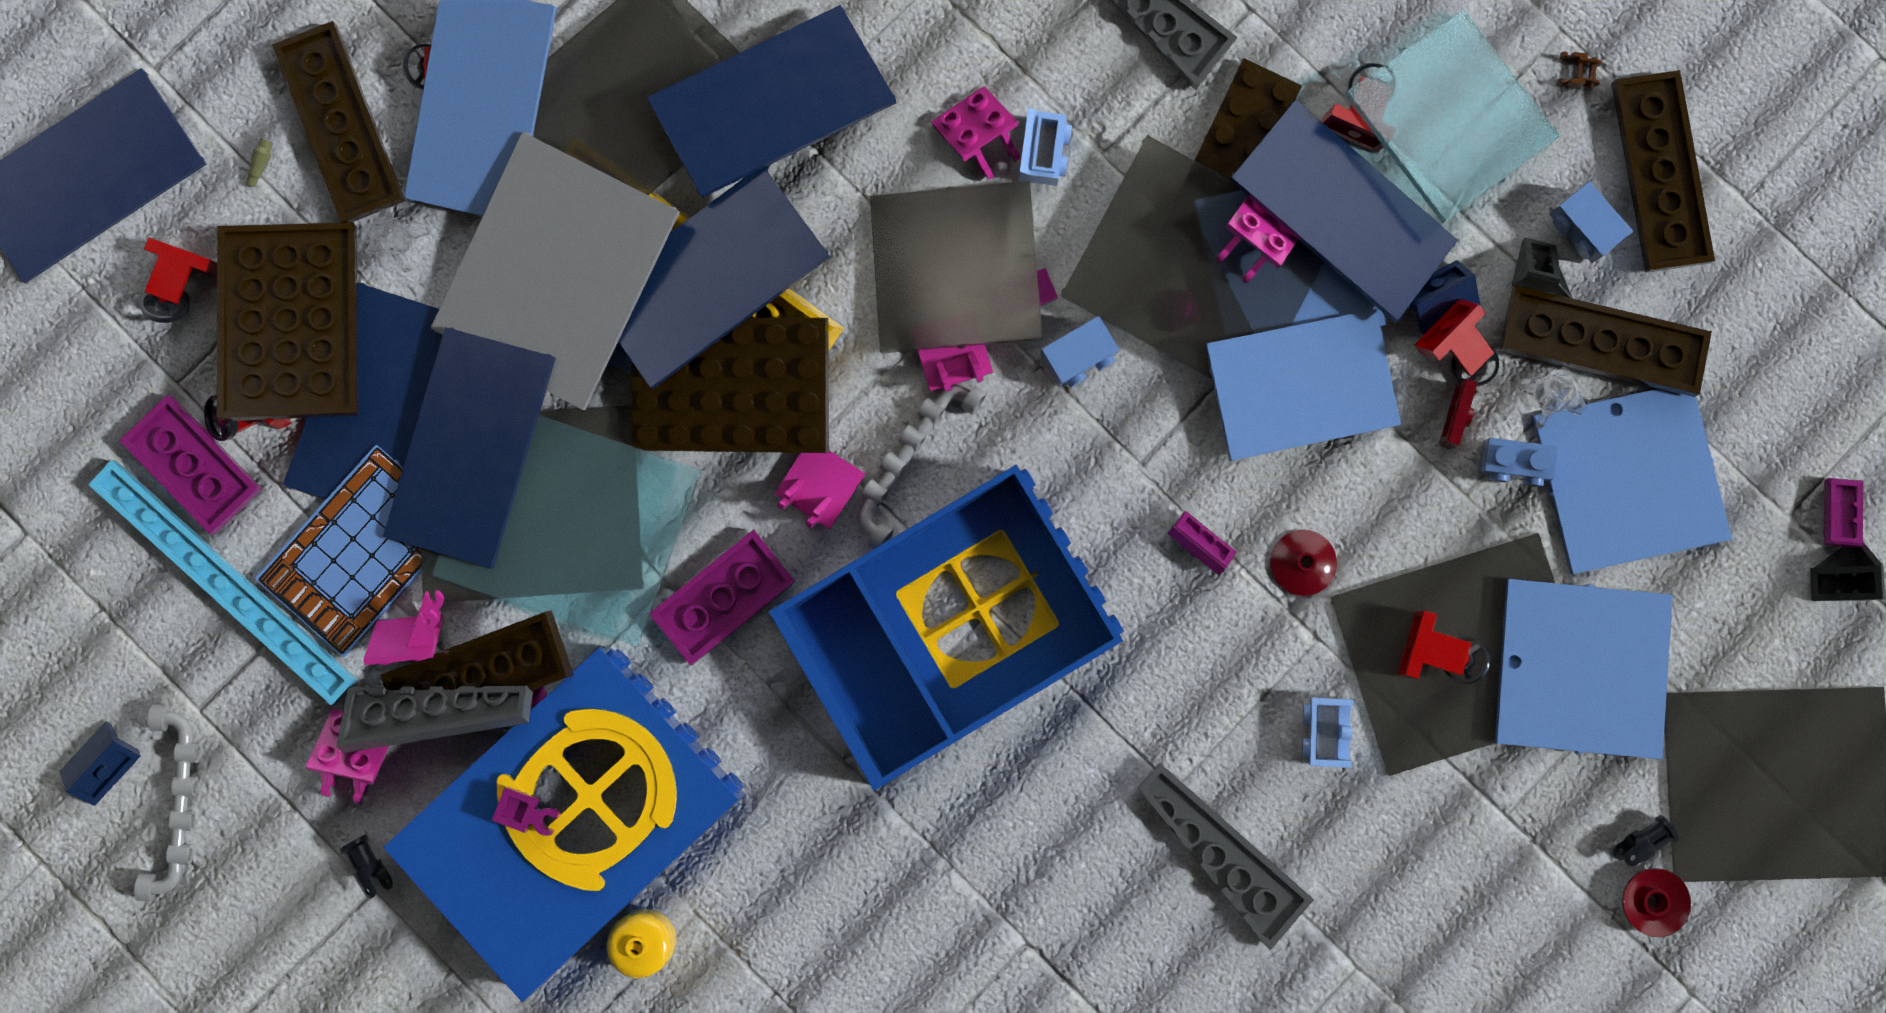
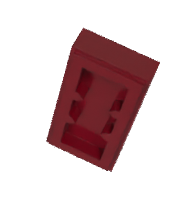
(1459, 414)

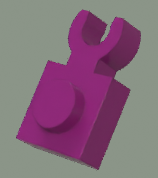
(520, 810)

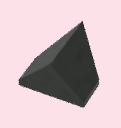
(1540, 269)
(1848, 576)

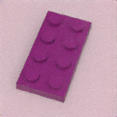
(191, 464)
(722, 597)

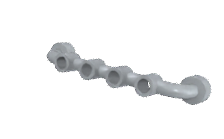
(912, 439)
(180, 818)

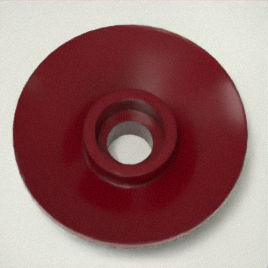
(1287, 567)
(1671, 905)

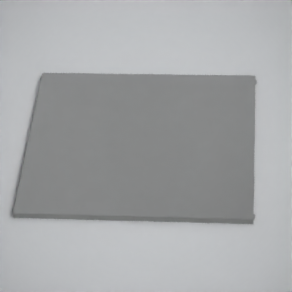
(558, 264)

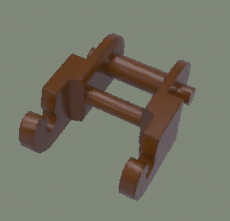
(1581, 60)

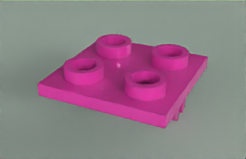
(975, 124)
(1261, 232)
(954, 365)
(819, 486)
(407, 637)
(330, 761)

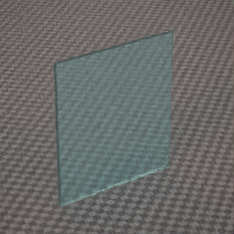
(586, 532)

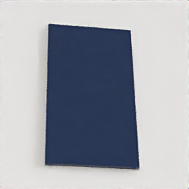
(771, 101)
(90, 173)
(1344, 210)
(718, 275)
(393, 376)
(469, 447)

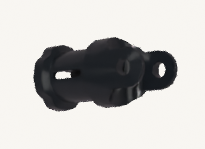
(1646, 842)
(366, 865)

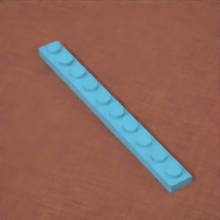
(223, 582)

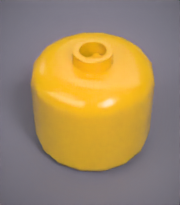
(655, 948)

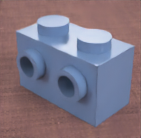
(1590, 223)
(1080, 352)
(1518, 460)

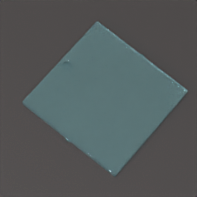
(1452, 115)

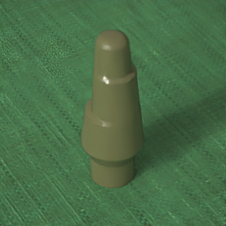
(260, 159)

